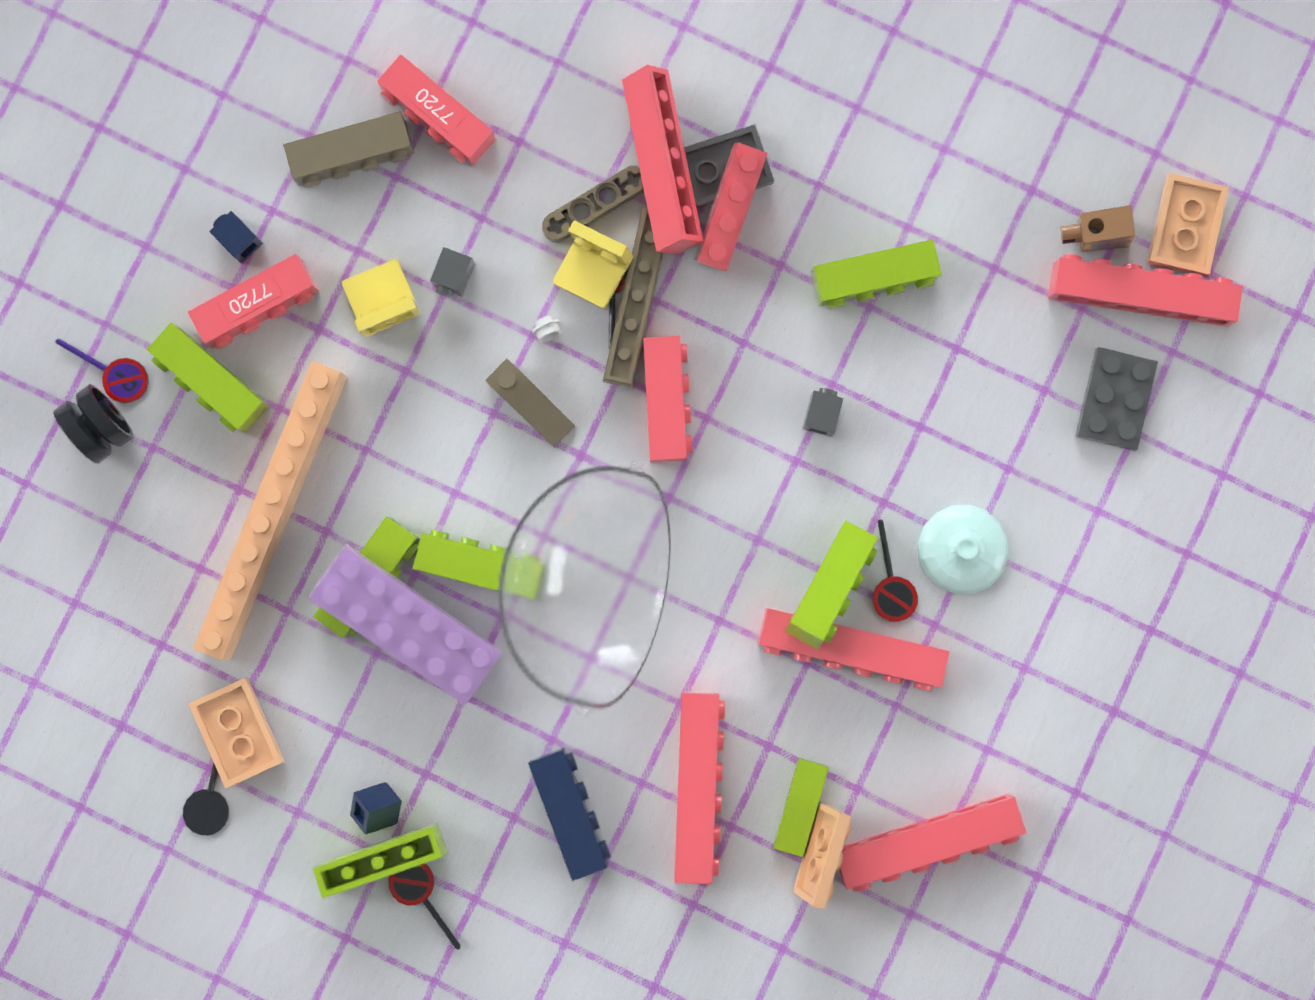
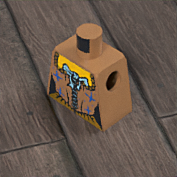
(1113, 225)

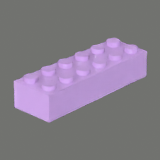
(405, 624)

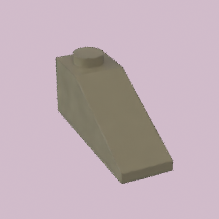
(530, 402)

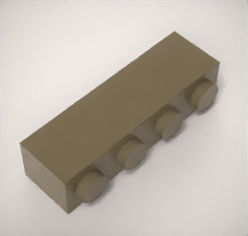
(349, 149)

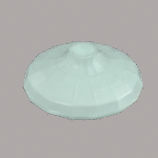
(963, 549)

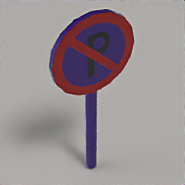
(122, 379)

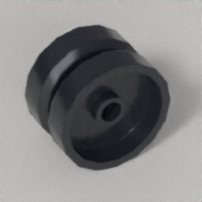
(93, 424)

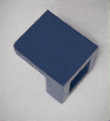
(375, 808)

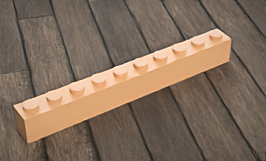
(270, 512)

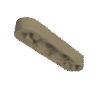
(592, 200)

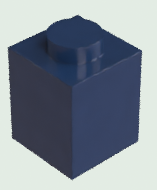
(235, 236)

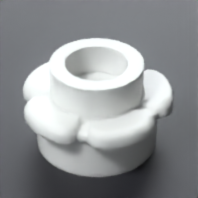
(546, 329)

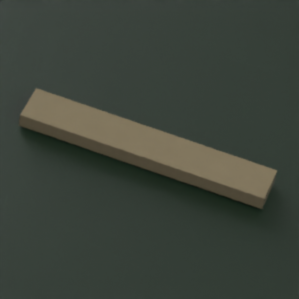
(634, 307)

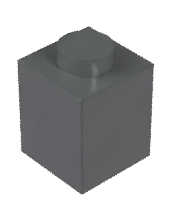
(452, 273)
(823, 412)

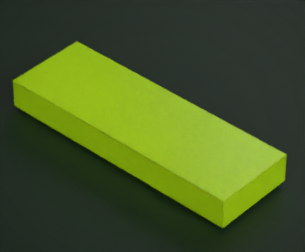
(800, 807)

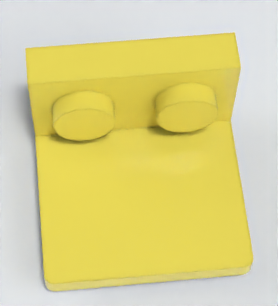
(592, 265)
(380, 298)

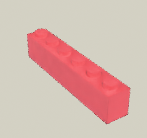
(662, 160)
(1145, 291)
(861, 650)
(697, 788)
(930, 841)

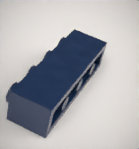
(568, 813)

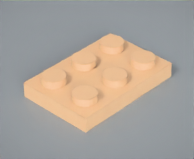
(1187, 224)
(236, 732)
(822, 855)

